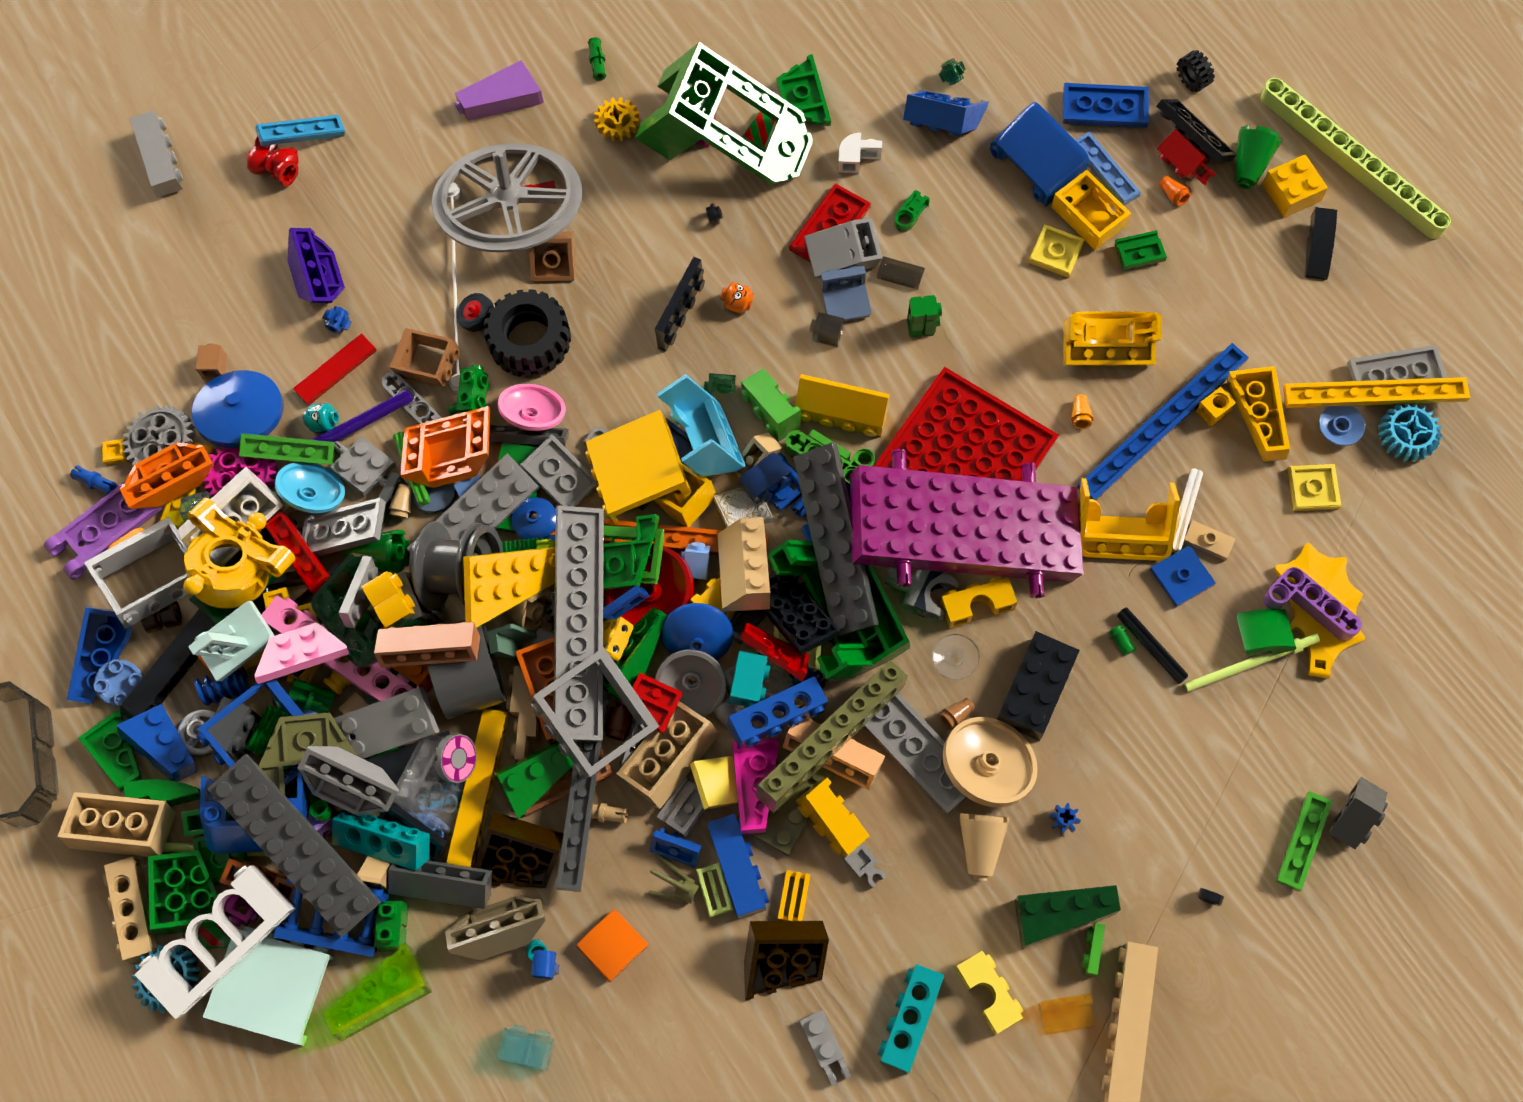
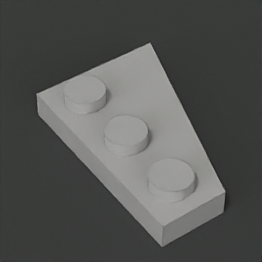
(356, 601)

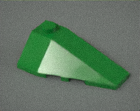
(639, 649)

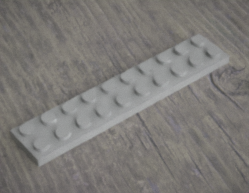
(579, 620)

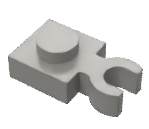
(862, 862)

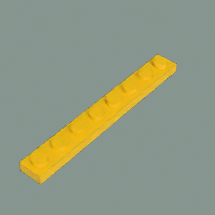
(1376, 392)

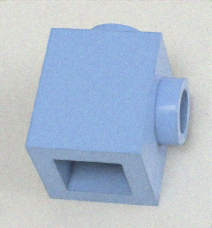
(698, 559)

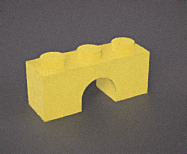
(980, 971)

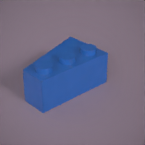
(159, 742)

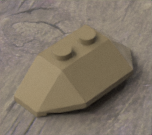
(496, 928)

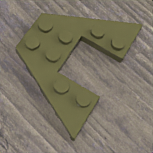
(292, 738)

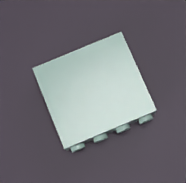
(270, 989)

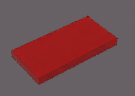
(835, 209)

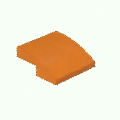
(612, 945)

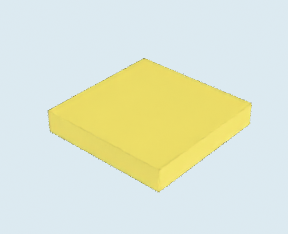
(1056, 251)
(1314, 487)
(715, 781)

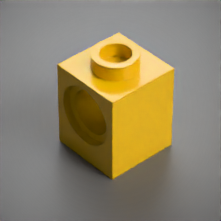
(1213, 414)

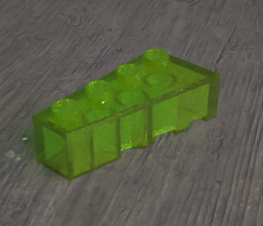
(380, 994)

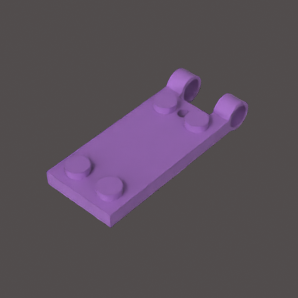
(99, 529)

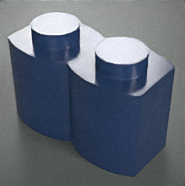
(765, 478)

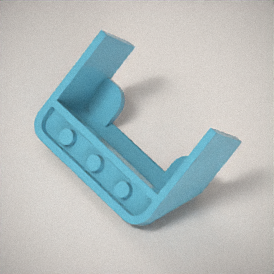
(706, 426)

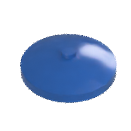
(237, 405)

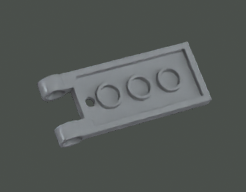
(388, 723)

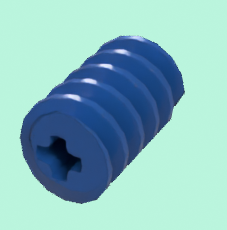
(229, 687)

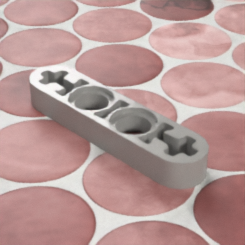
(418, 401)

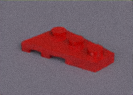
(776, 650)

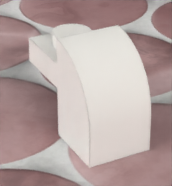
(854, 149)

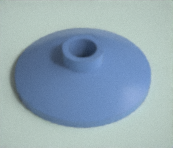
(1346, 417)

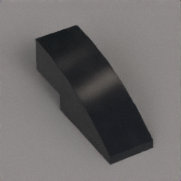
(1320, 243)

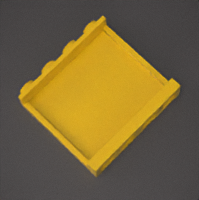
(636, 464)

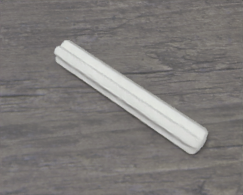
(1186, 508)

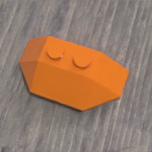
(166, 475)

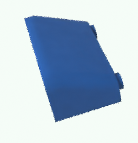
(1041, 151)

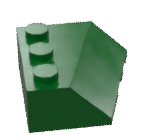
(178, 892)

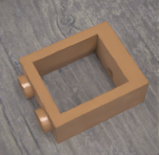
(406, 351)

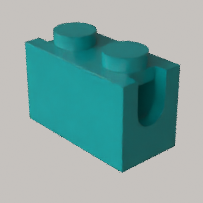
(748, 679)

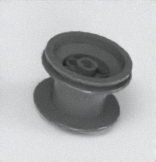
(438, 562)

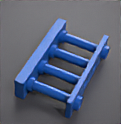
(315, 936)

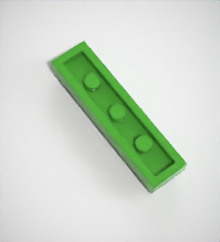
(286, 449)
(1304, 841)

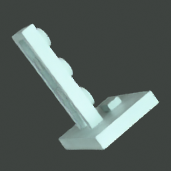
(233, 641)

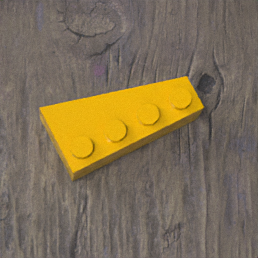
(1261, 407)

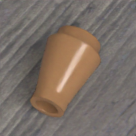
(956, 713)

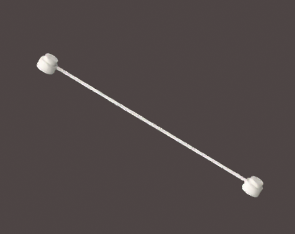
(454, 194)

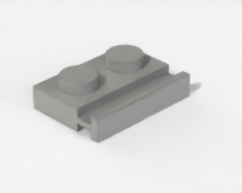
(682, 808)

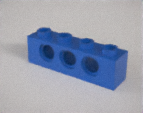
(806, 691)

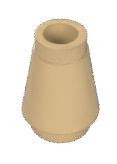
(401, 502)

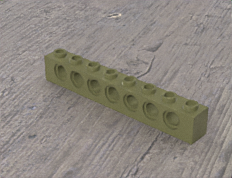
(831, 736)

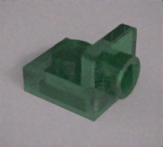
(720, 382)

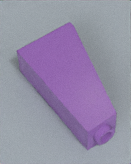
(499, 93)

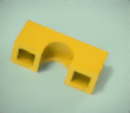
(996, 594)

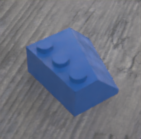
(943, 113)

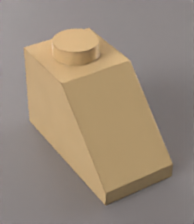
(757, 450)
(375, 873)

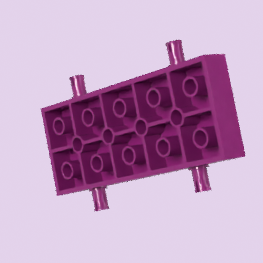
(965, 524)

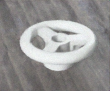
(193, 721)

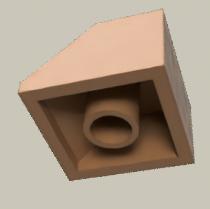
(554, 259)

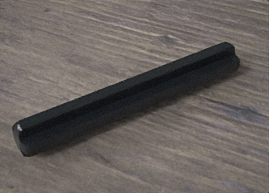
(1152, 645)

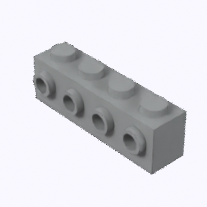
(156, 153)

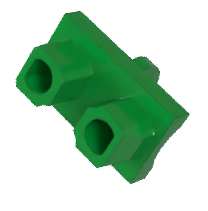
(311, 696)

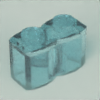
(526, 1048)

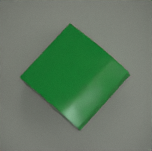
(1266, 631)

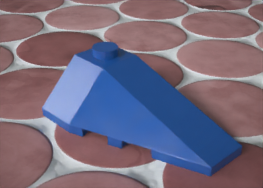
(99, 642)

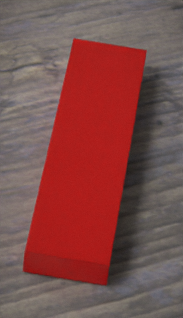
(335, 369)
(306, 562)

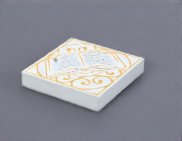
(737, 505)

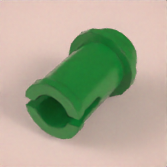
(1122, 640)

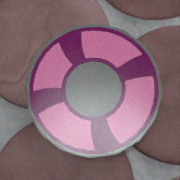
(455, 758)

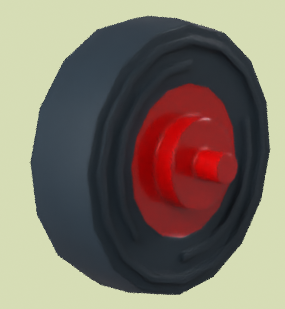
(473, 311)

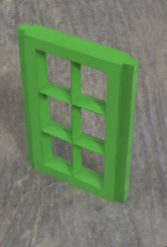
(629, 533)

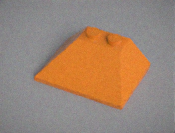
(446, 448)

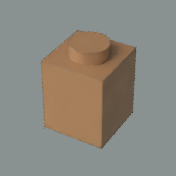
(210, 361)

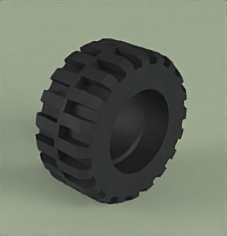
(519, 309)

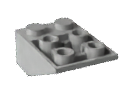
(844, 246)

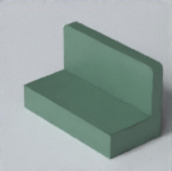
(507, 640)

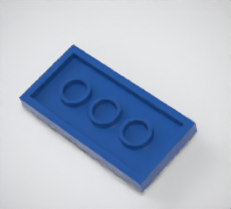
(1105, 105)

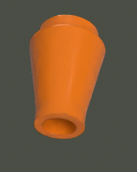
(1175, 191)

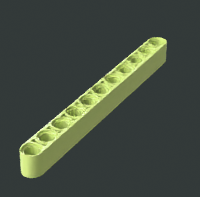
(1380, 179)

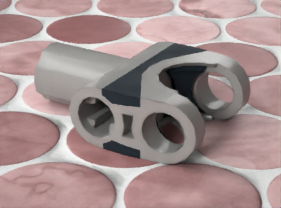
(918, 595)

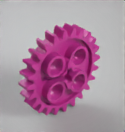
(221, 473)

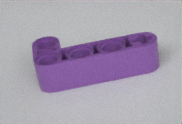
(1314, 608)

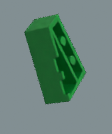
(532, 777)

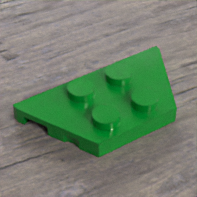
(804, 91)

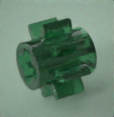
(952, 71)

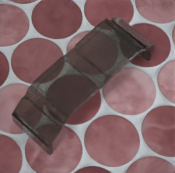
(45, 768)

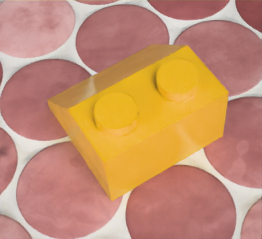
(690, 506)

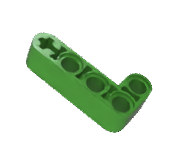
(808, 444)

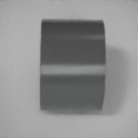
(468, 684)

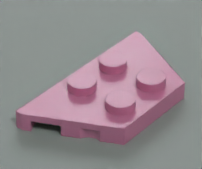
(298, 651)

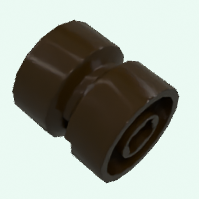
(168, 616)

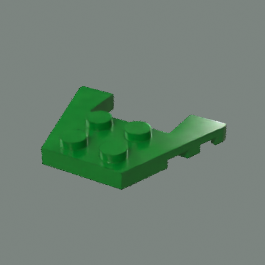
(627, 560)

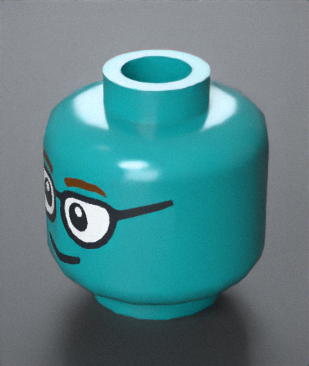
(320, 417)

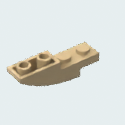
(527, 723)

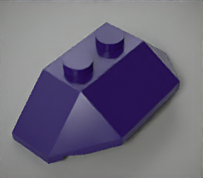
(313, 267)

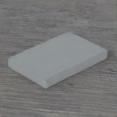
(559, 473)

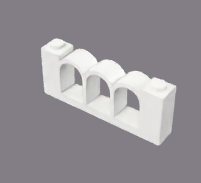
(170, 987)

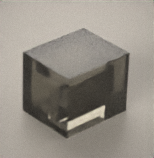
(827, 329)

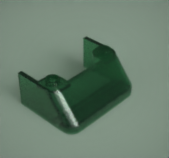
(327, 603)

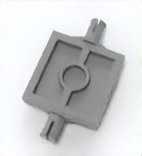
(362, 465)

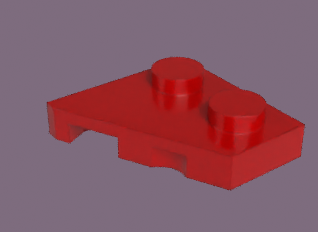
(658, 698)

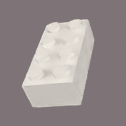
(237, 500)

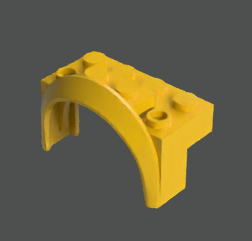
(1108, 338)

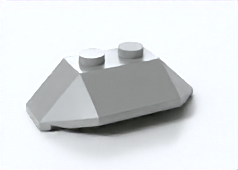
(347, 780)

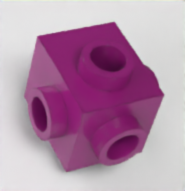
(232, 905)

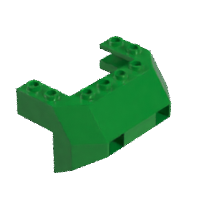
(855, 651)

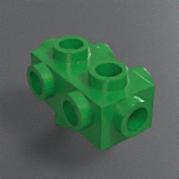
(471, 391)

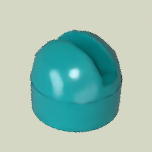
(535, 944)

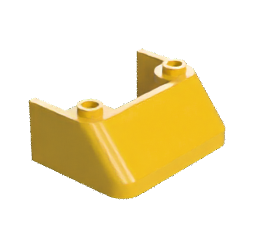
(1128, 536)

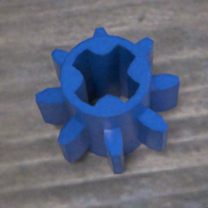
(336, 319)
(1071, 816)

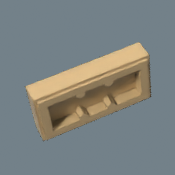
(1209, 540)

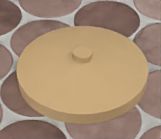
(990, 762)

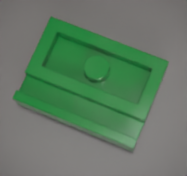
(1140, 250)

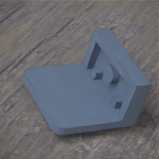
(846, 293)

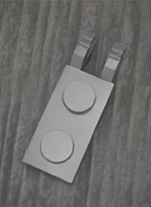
(824, 1044)

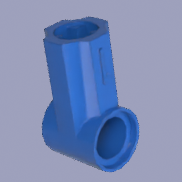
(544, 965)

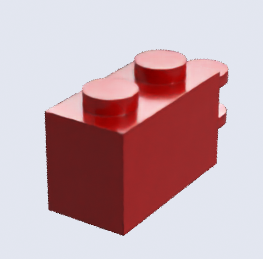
(1185, 156)

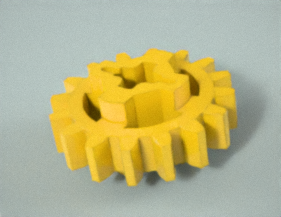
(606, 120)

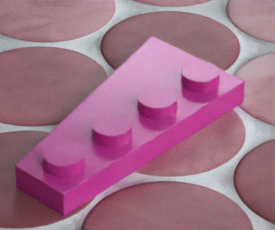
(751, 768)

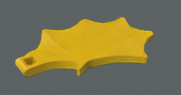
(1332, 576)

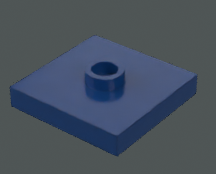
(1182, 576)

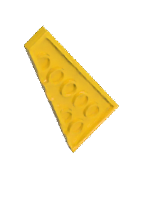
(504, 580)

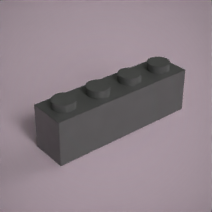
(442, 883)

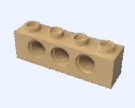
(137, 895)

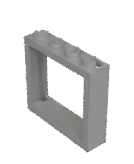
(130, 551)
(623, 690)

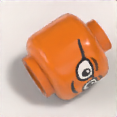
(737, 297)

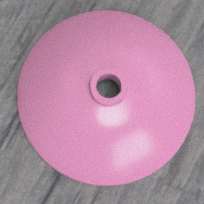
(531, 407)

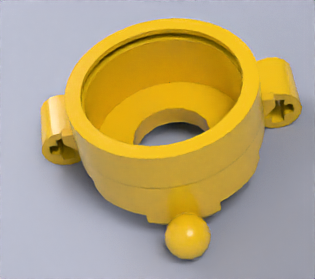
(246, 579)

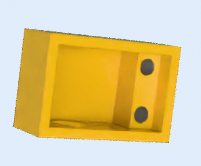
(1087, 210)

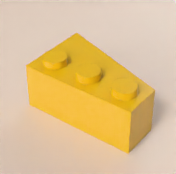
(832, 818)

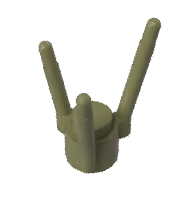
(684, 889)

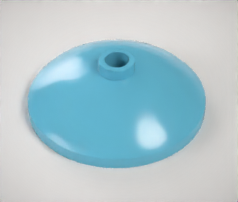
(309, 487)

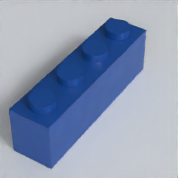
(737, 867)

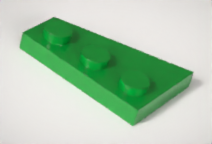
(111, 751)

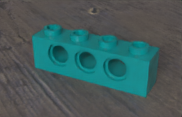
(381, 839)
(930, 982)

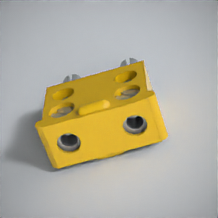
(616, 636)

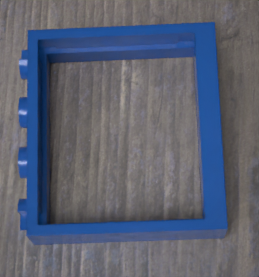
(278, 694)

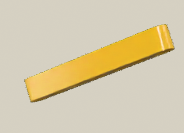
(478, 789)

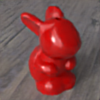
(280, 162)

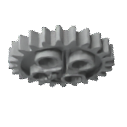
(176, 426)

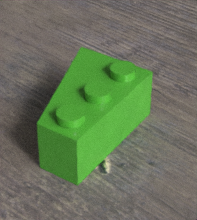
(770, 404)

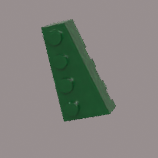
(1059, 912)

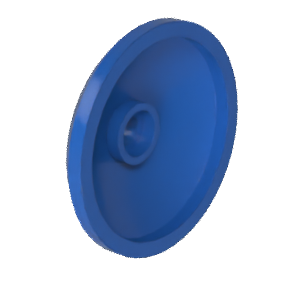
(698, 624)

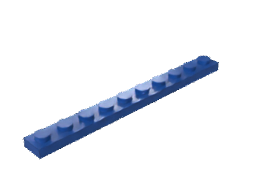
(1164, 421)

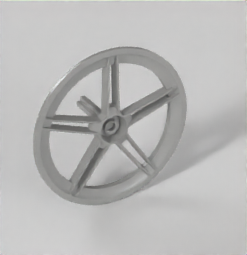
(507, 193)

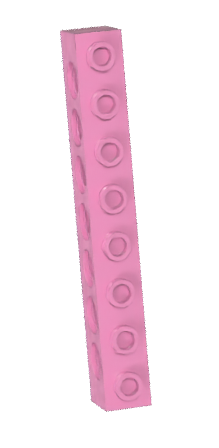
(276, 618)

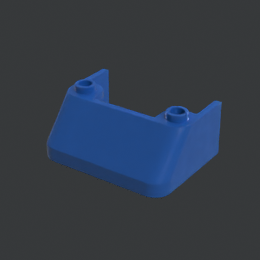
(229, 836)

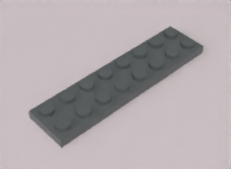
(830, 527)
(294, 845)

